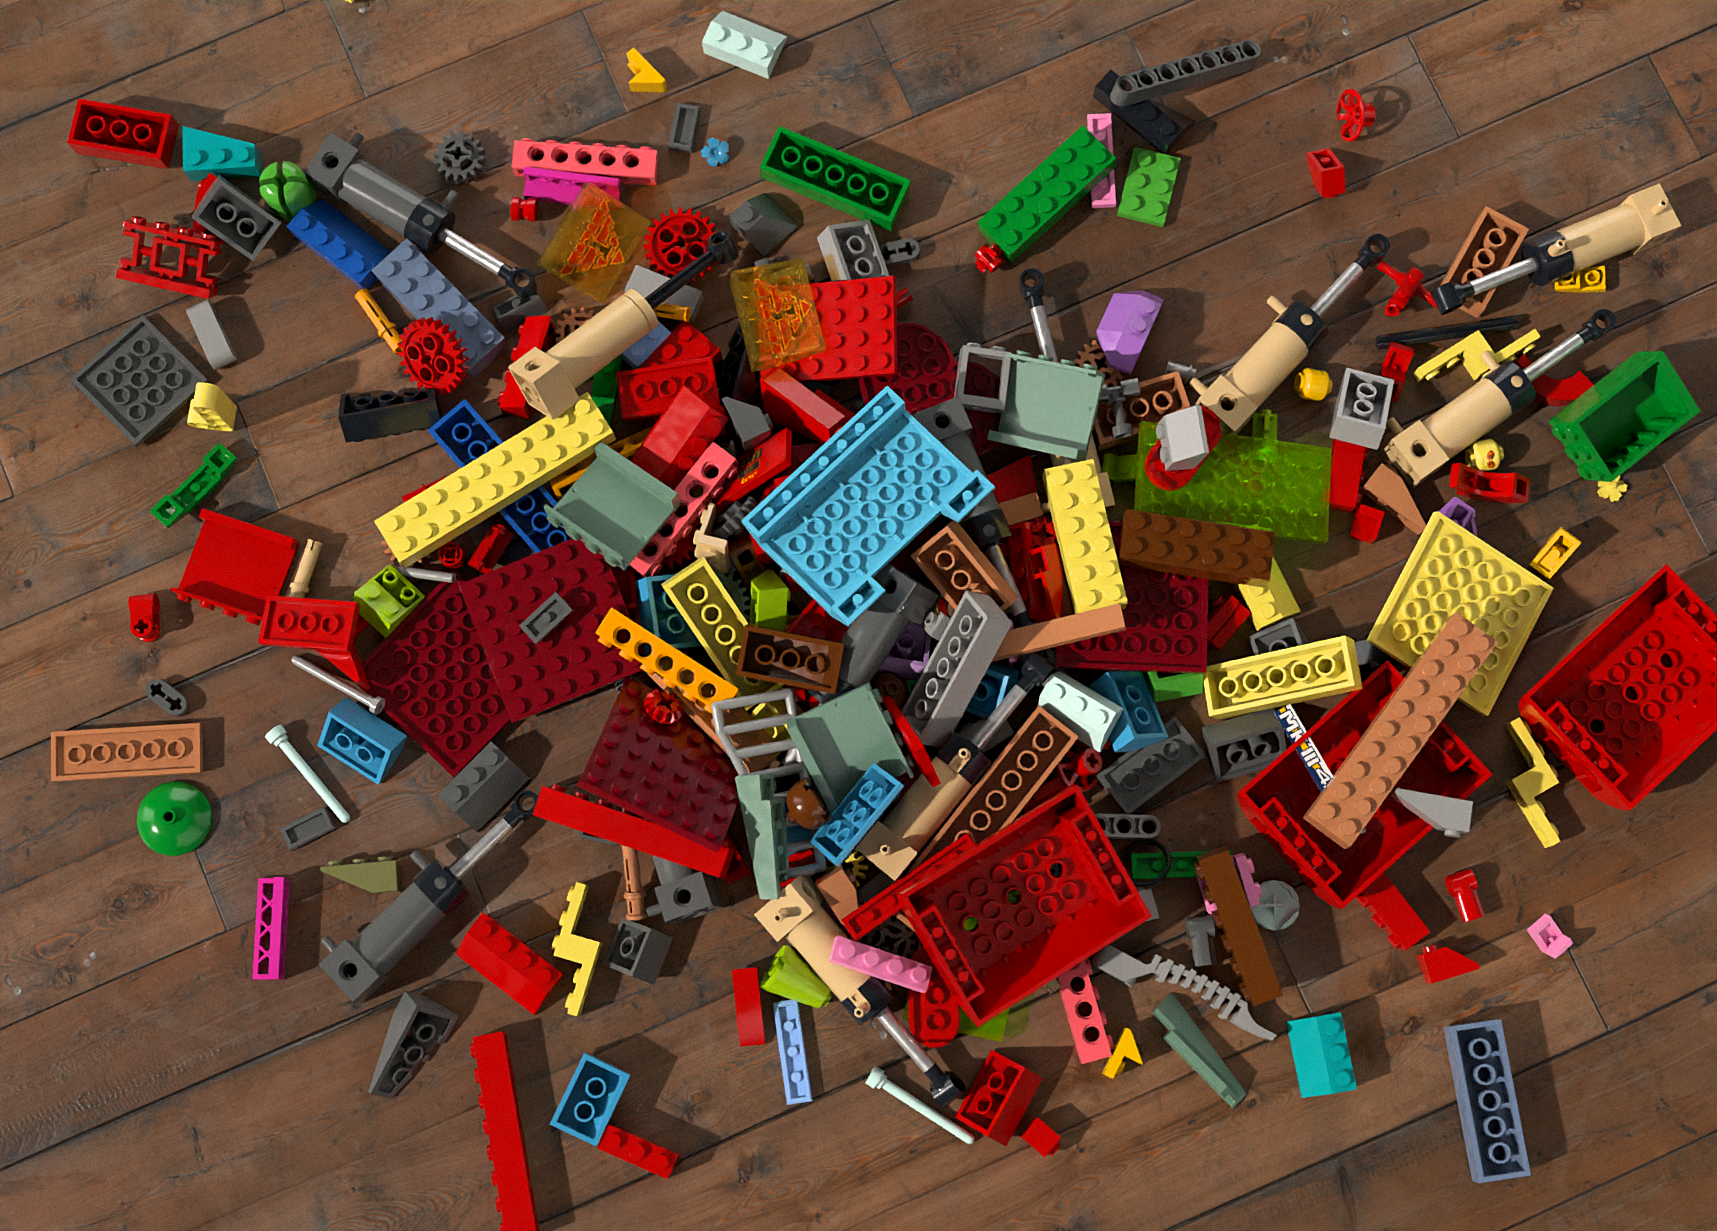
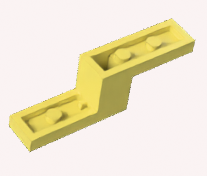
(1469, 352)
(1533, 782)
(576, 949)

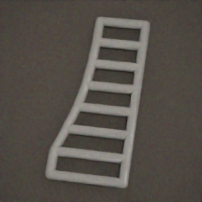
(737, 755)

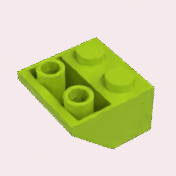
(387, 600)
(769, 601)

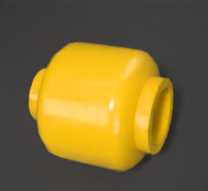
(1312, 384)

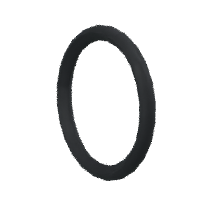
(1159, 845)

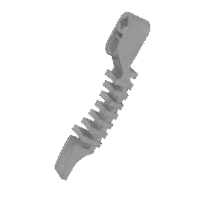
(1127, 969)

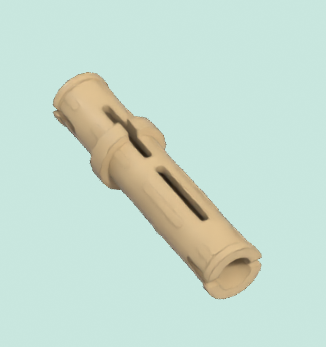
(305, 569)

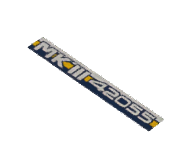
(1307, 749)

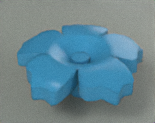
(715, 152)

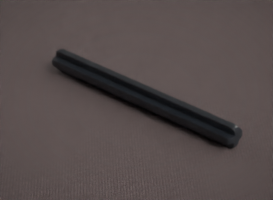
(1447, 332)

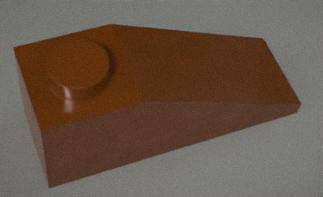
(744, 558)

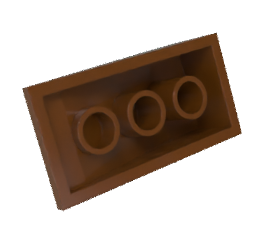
(790, 658)

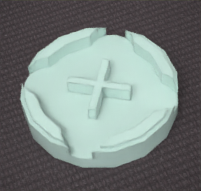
(1277, 906)

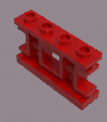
(167, 275)

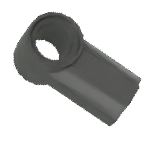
(1201, 933)

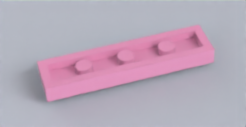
(1104, 192)
(880, 964)

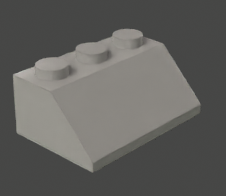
(852, 251)

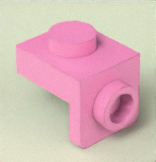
(1549, 937)

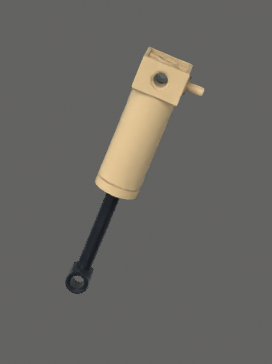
(551, 377)

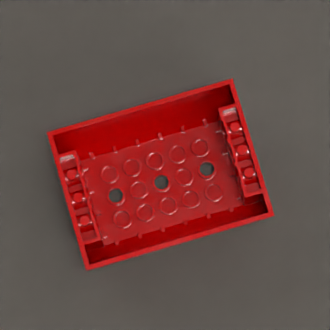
(1673, 705)
(1286, 791)
(1050, 924)

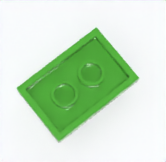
(1148, 187)

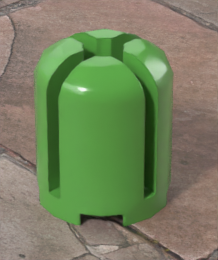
(286, 189)

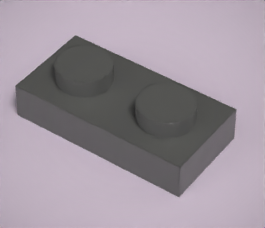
(546, 618)

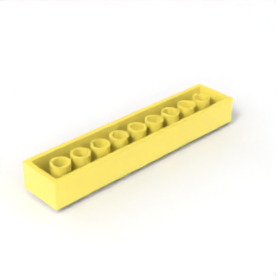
(494, 481)

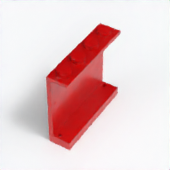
(236, 567)

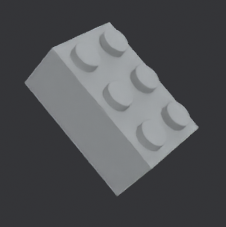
(1361, 408)

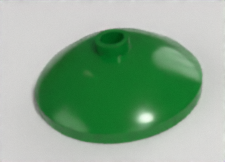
(190, 818)

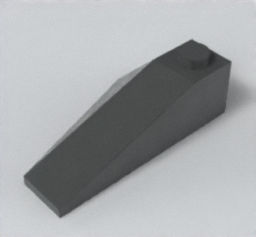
(412, 1034)

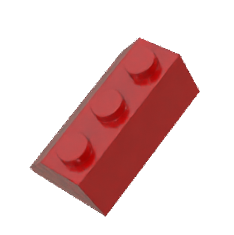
(998, 1097)

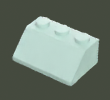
(743, 44)
(1080, 709)

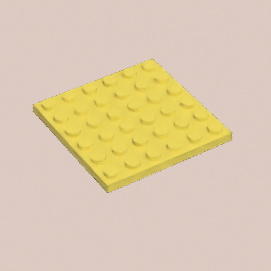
(1466, 576)

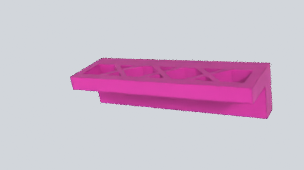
(564, 186)
(277, 928)

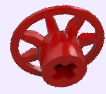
(1356, 114)
(1082, 764)

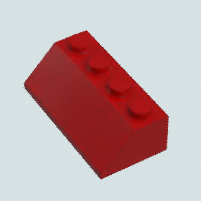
(535, 332)
(680, 436)
(509, 963)

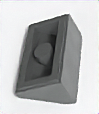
(516, 309)

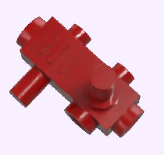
(1408, 285)

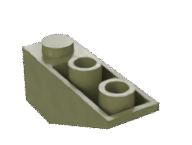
(374, 877)

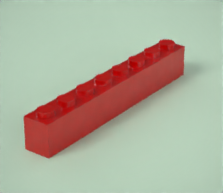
(629, 830)
(505, 1132)

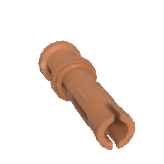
(634, 892)

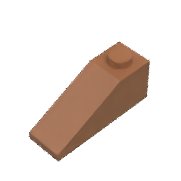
(1392, 495)
(839, 892)

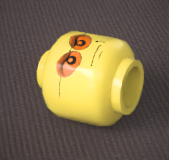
(1484, 455)

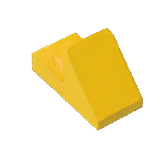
(646, 77)
(1555, 552)
(1124, 1047)

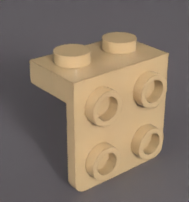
(709, 547)

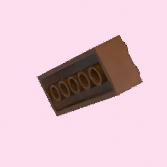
(1195, 548)
(1239, 927)

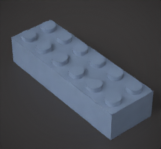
(429, 294)
(1486, 1101)

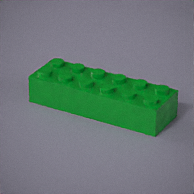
(835, 178)
(1047, 193)

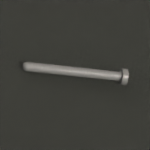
(376, 704)

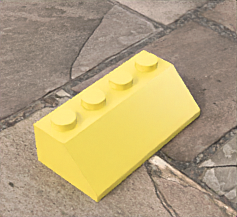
(1269, 603)

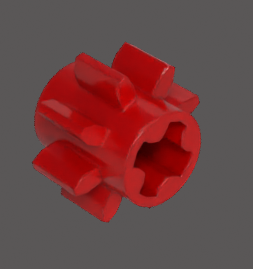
(989, 258)

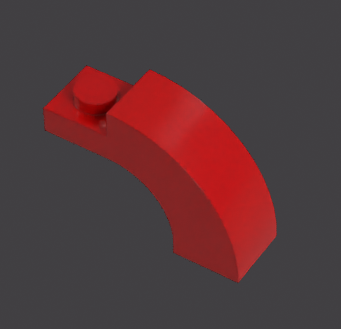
(1555, 391)
(1489, 486)

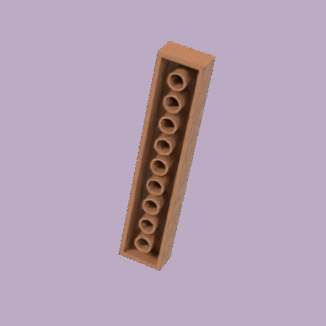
(1400, 730)
(1005, 785)

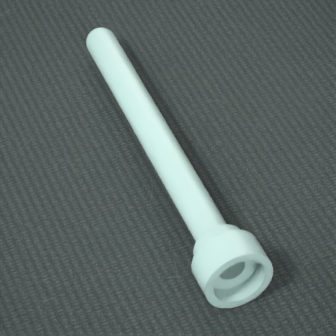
(278, 737)
(878, 1080)

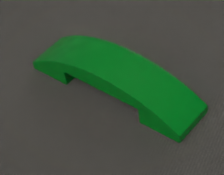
(196, 487)

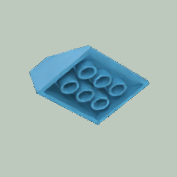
(857, 814)

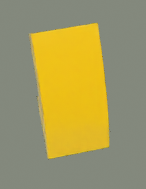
(1583, 281)

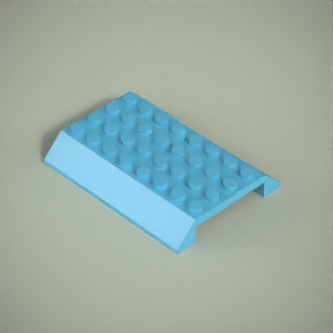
(862, 505)

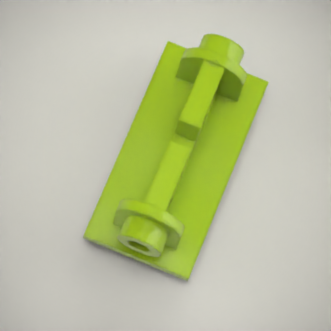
(1265, 425)

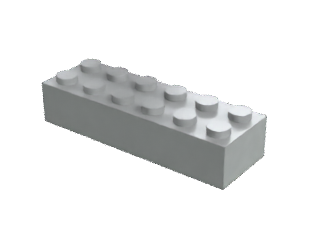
(956, 668)

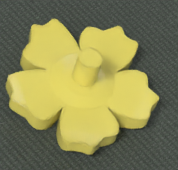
(1612, 489)

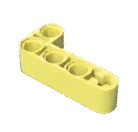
(211, 409)

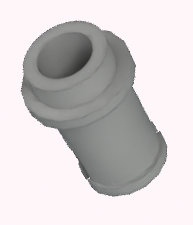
(1186, 373)

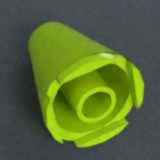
(795, 979)

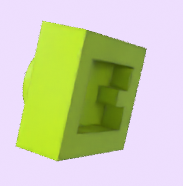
(1120, 467)

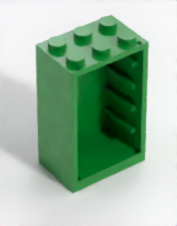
(1624, 416)

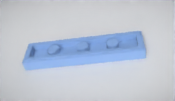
(792, 1052)

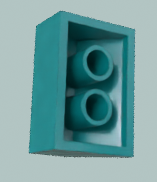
(1321, 1055)

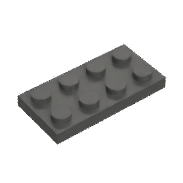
(1151, 768)

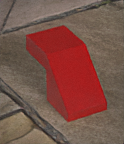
(1395, 366)

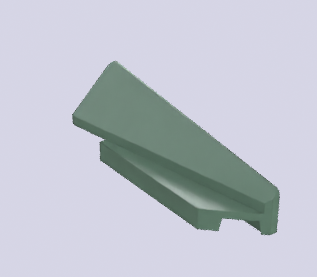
(765, 832)
(1196, 1050)

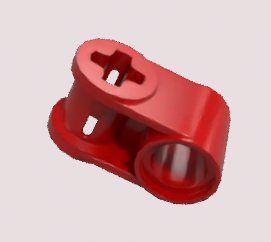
(145, 612)

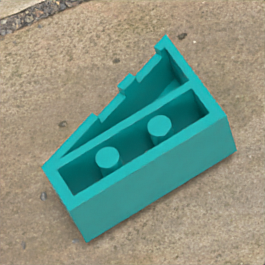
(219, 156)

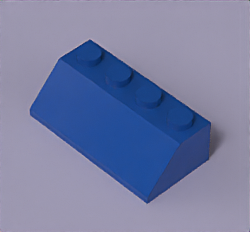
(339, 242)

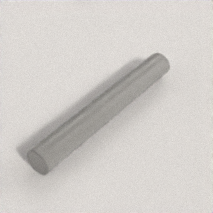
(426, 574)

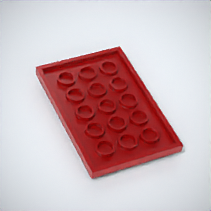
(857, 331)

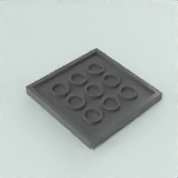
(139, 381)

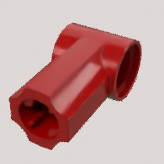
(1463, 888)

